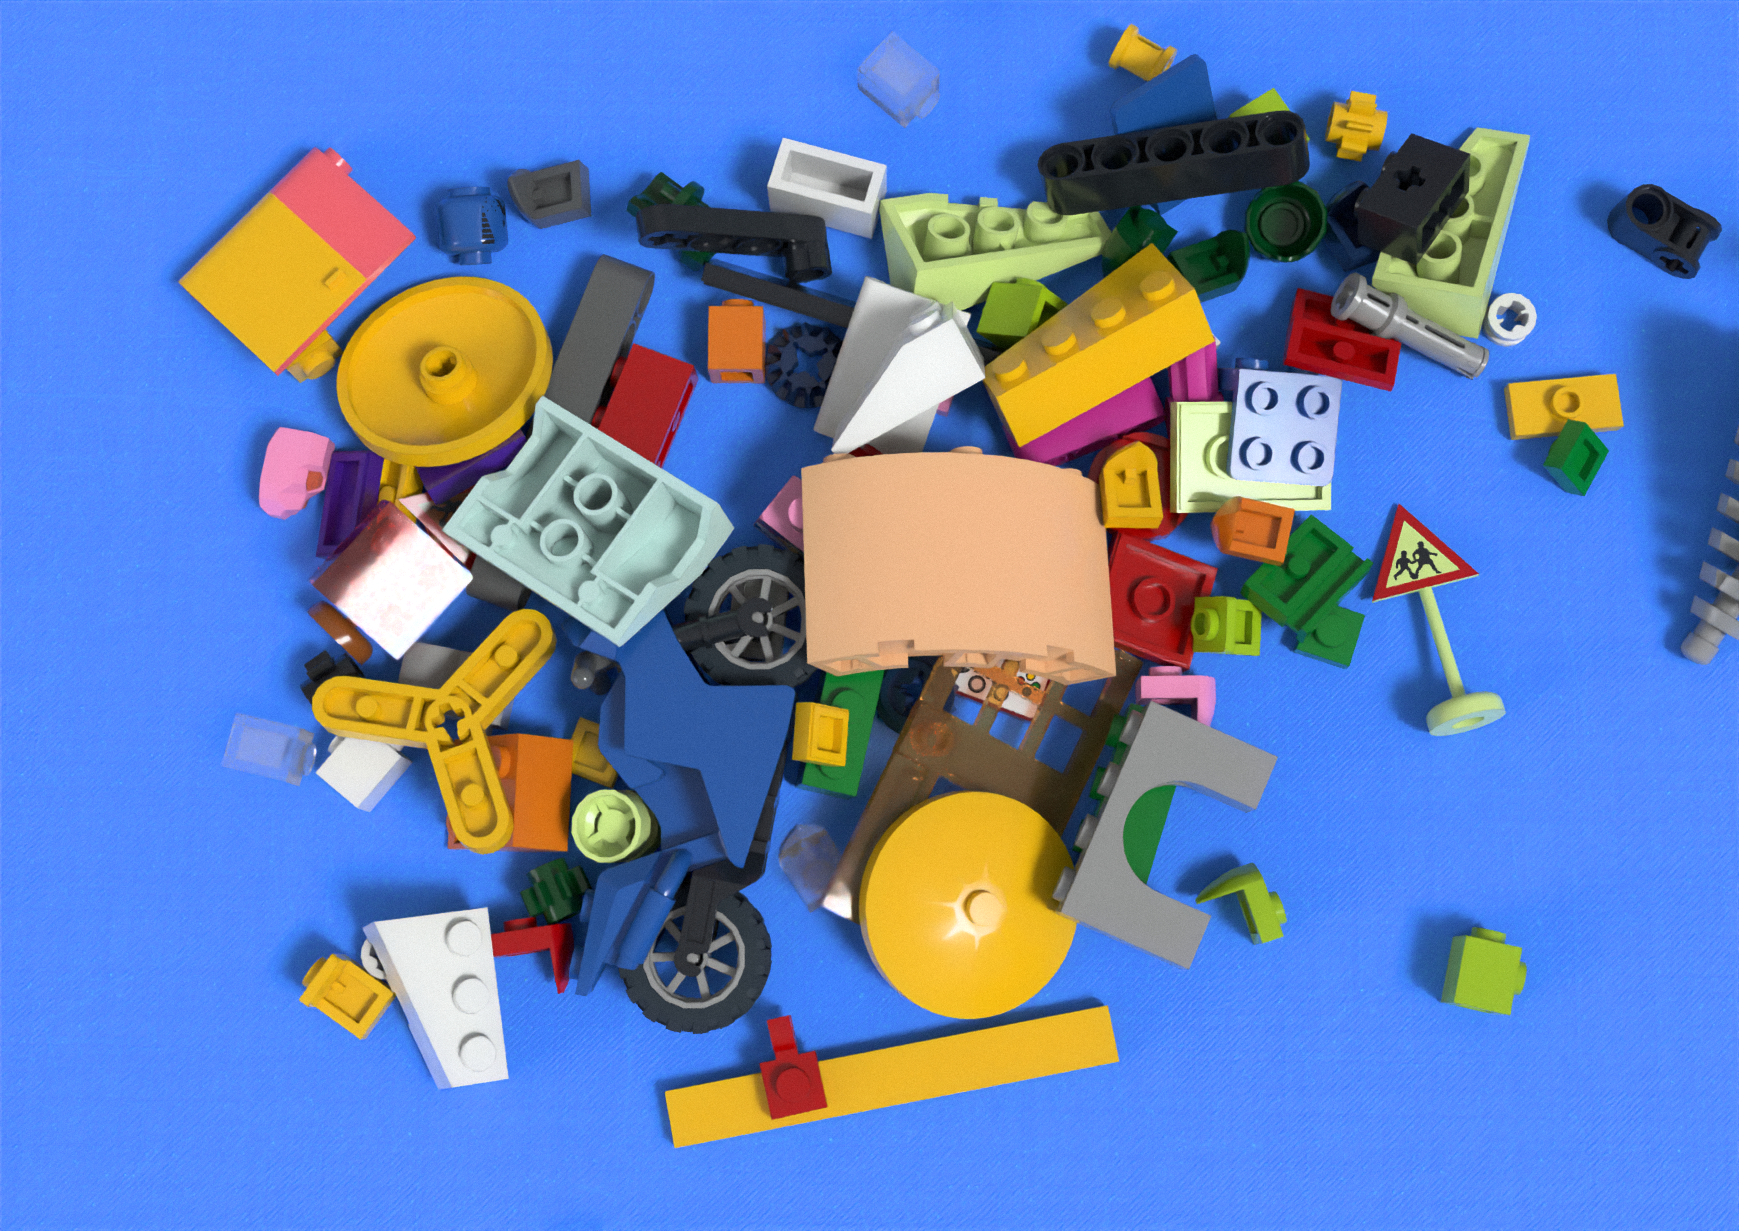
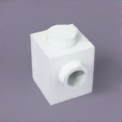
(363, 769)

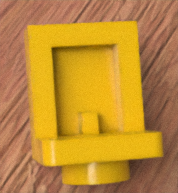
(346, 993)

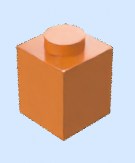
(736, 342)

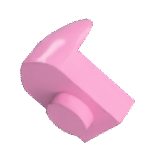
(1168, 687)

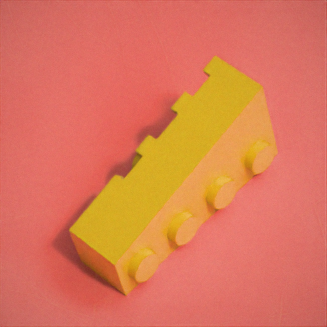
(1098, 346)

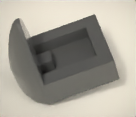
(552, 194)

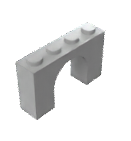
(1102, 887)

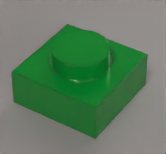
(1575, 457)
(1333, 639)

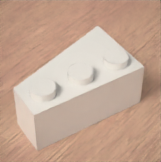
(448, 992)

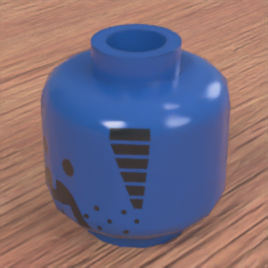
(472, 224)

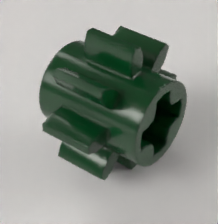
(555, 891)

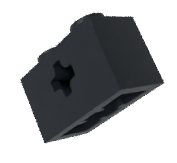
(1412, 198)

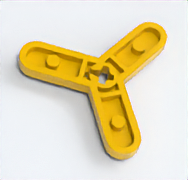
(411, 716)

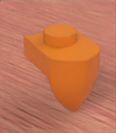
(1252, 530)

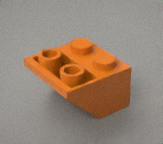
(537, 788)

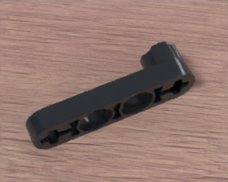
(794, 237)

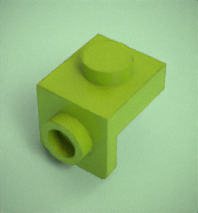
(1226, 626)

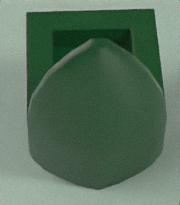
(1132, 234)
(1214, 264)

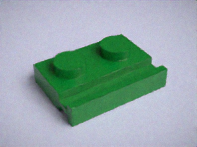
(1310, 582)

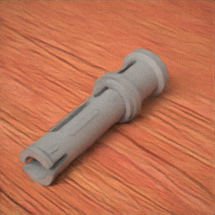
(1391, 318)

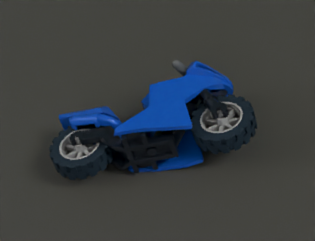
(711, 776)

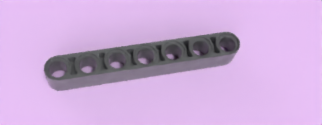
(581, 380)

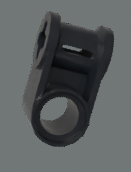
(1669, 231)

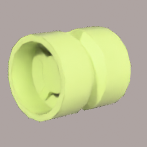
(615, 827)

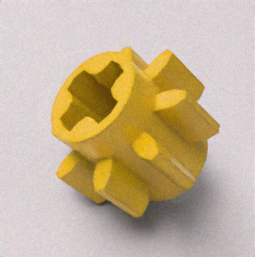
(1356, 126)

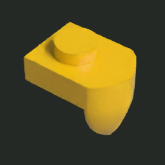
(1131, 488)

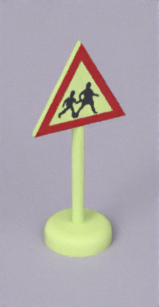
(1417, 563)

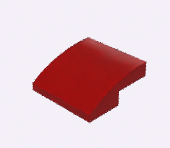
(1337, 347)

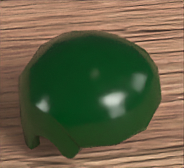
(1286, 222)

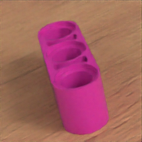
(1123, 414)

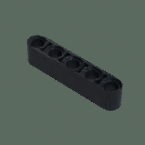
(1175, 163)

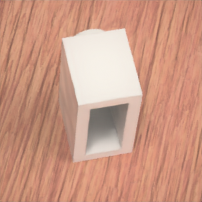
(828, 186)

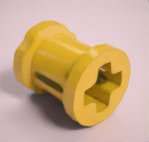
(1141, 55)

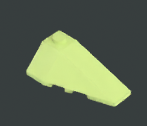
(963, 248)
(1461, 264)

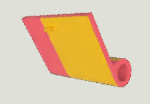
(297, 259)

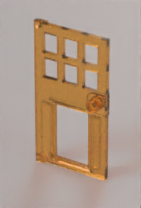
(969, 757)

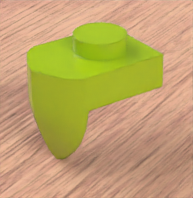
(1260, 909)

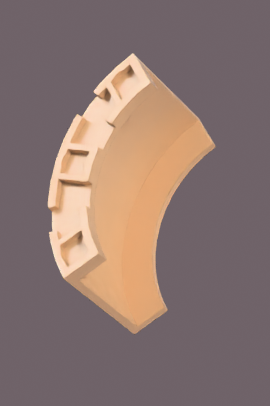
(955, 563)

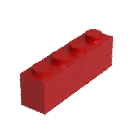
(647, 402)

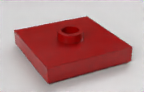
(1155, 599)

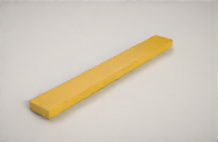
(902, 1074)

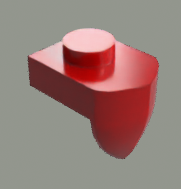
(525, 937)

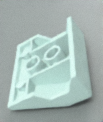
(591, 525)

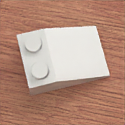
(921, 369)

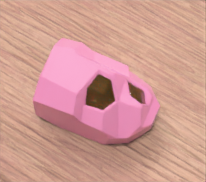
(293, 471)

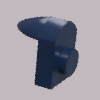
(1343, 229)

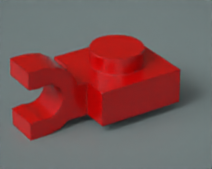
(792, 1079)

